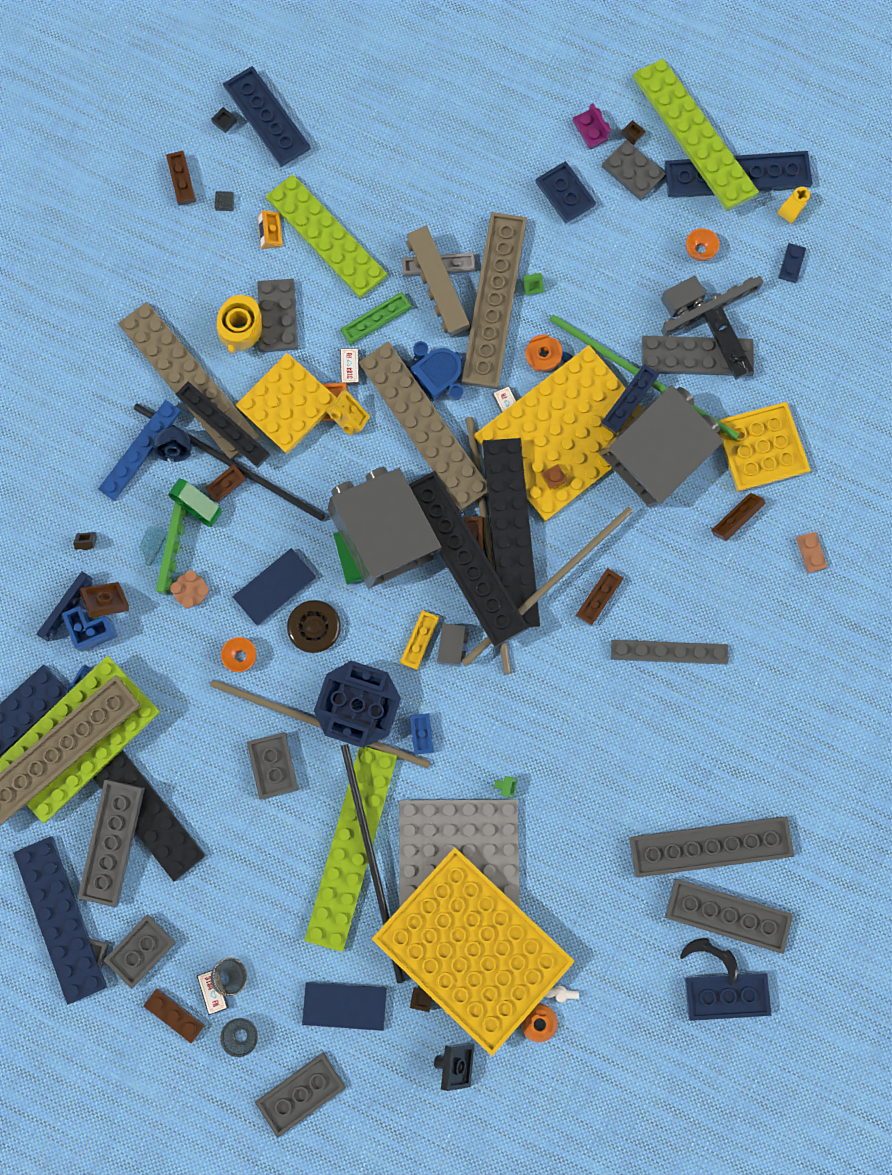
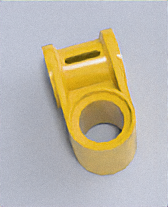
(793, 206)

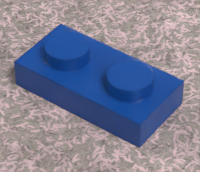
(421, 734)

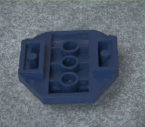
(344, 687)

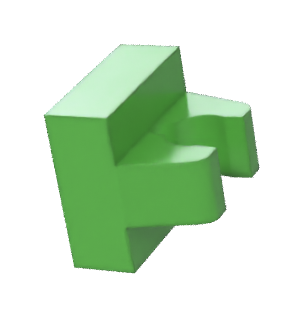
(533, 283)
(507, 786)

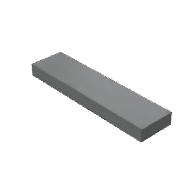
(453, 263)

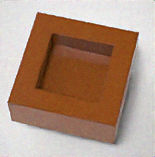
(554, 477)

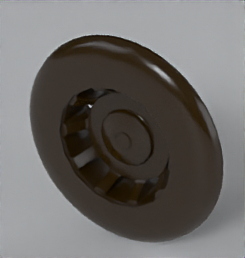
(313, 626)

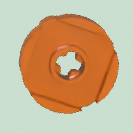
(541, 363)

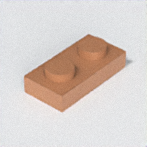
(811, 552)

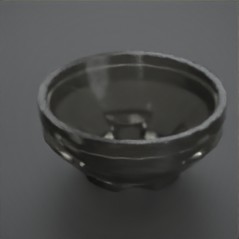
(237, 976)
(231, 1044)

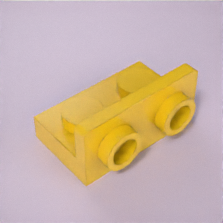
(348, 413)

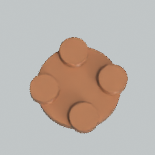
(189, 589)

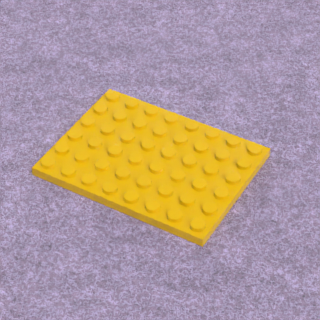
(562, 427)
(473, 951)

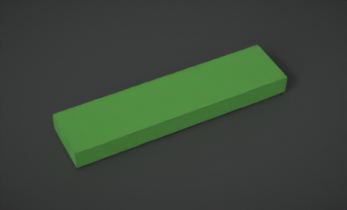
(376, 318)

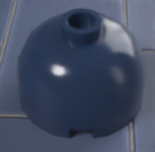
(172, 444)

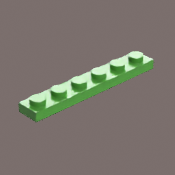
(171, 549)

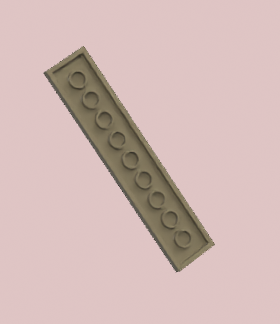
(494, 301)
(178, 367)
(424, 426)
(64, 745)

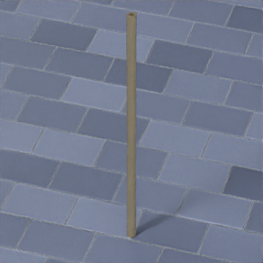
(554, 579)
(311, 720)

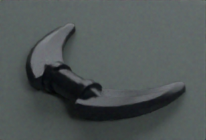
(727, 957)

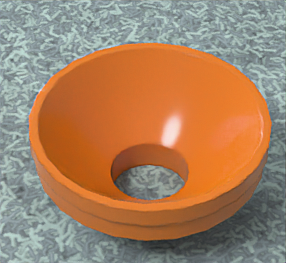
(705, 238)
(230, 649)
(546, 1013)

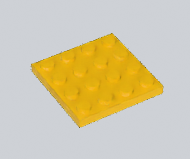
(286, 403)
(765, 448)

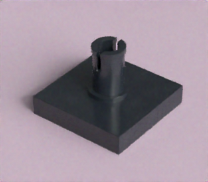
(456, 1066)

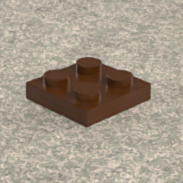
(104, 599)

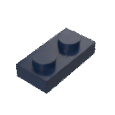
(792, 262)

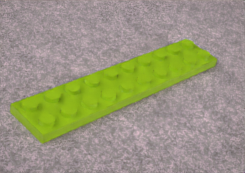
(695, 134)
(347, 855)

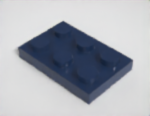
(565, 192)

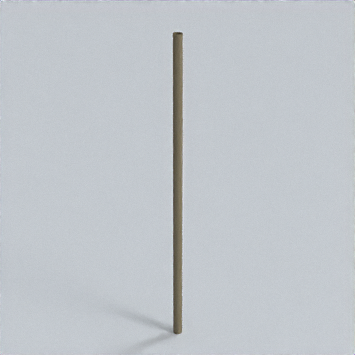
(487, 536)

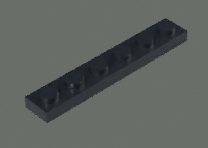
(223, 424)

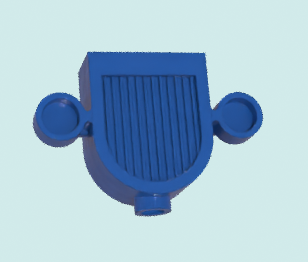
(437, 371)

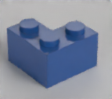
(85, 632)

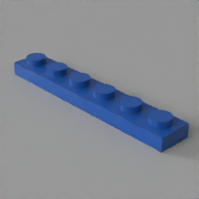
(138, 451)

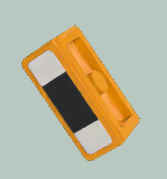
(269, 229)

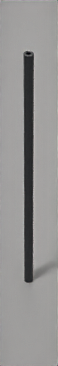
(246, 472)
(368, 847)

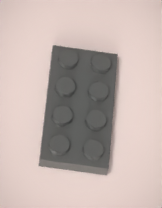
(278, 315)

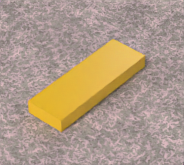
(419, 640)

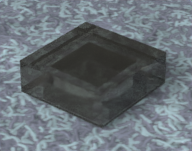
(224, 201)

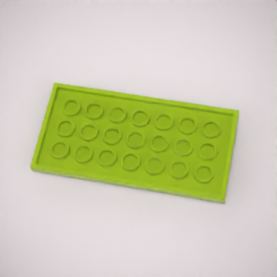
(69, 783)

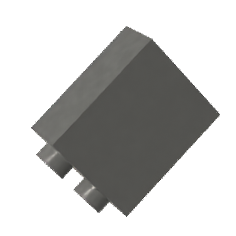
(662, 445)
(382, 526)

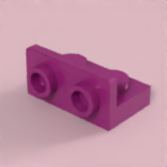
(592, 127)

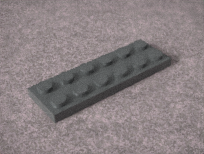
(689, 355)
(111, 843)
(728, 916)

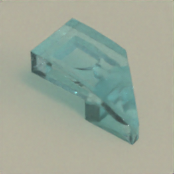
(152, 544)

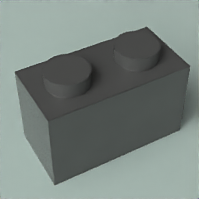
(683, 296)
(451, 645)

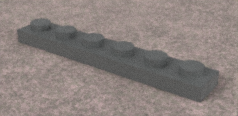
(733, 294)
(669, 652)

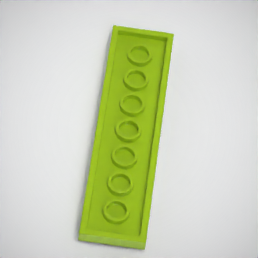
(326, 236)

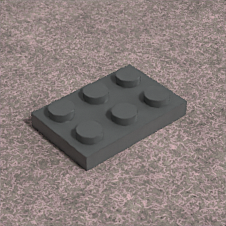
(633, 170)
(272, 765)
(139, 951)

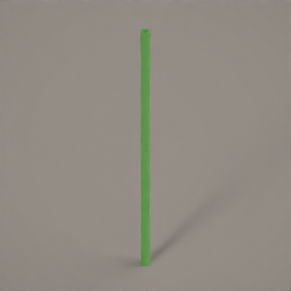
(627, 366)

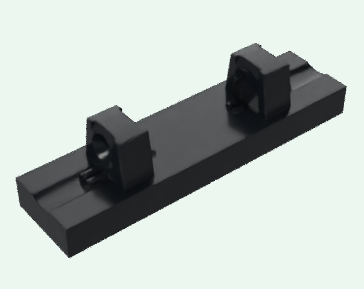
(728, 343)

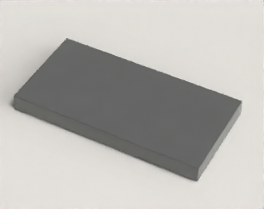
(300, 1094)

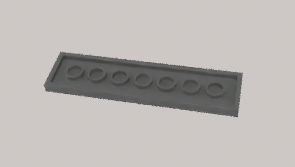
(711, 847)

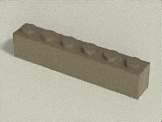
(438, 281)

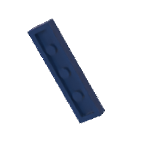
(629, 399)
(69, 600)

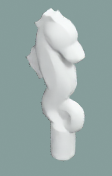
(562, 994)

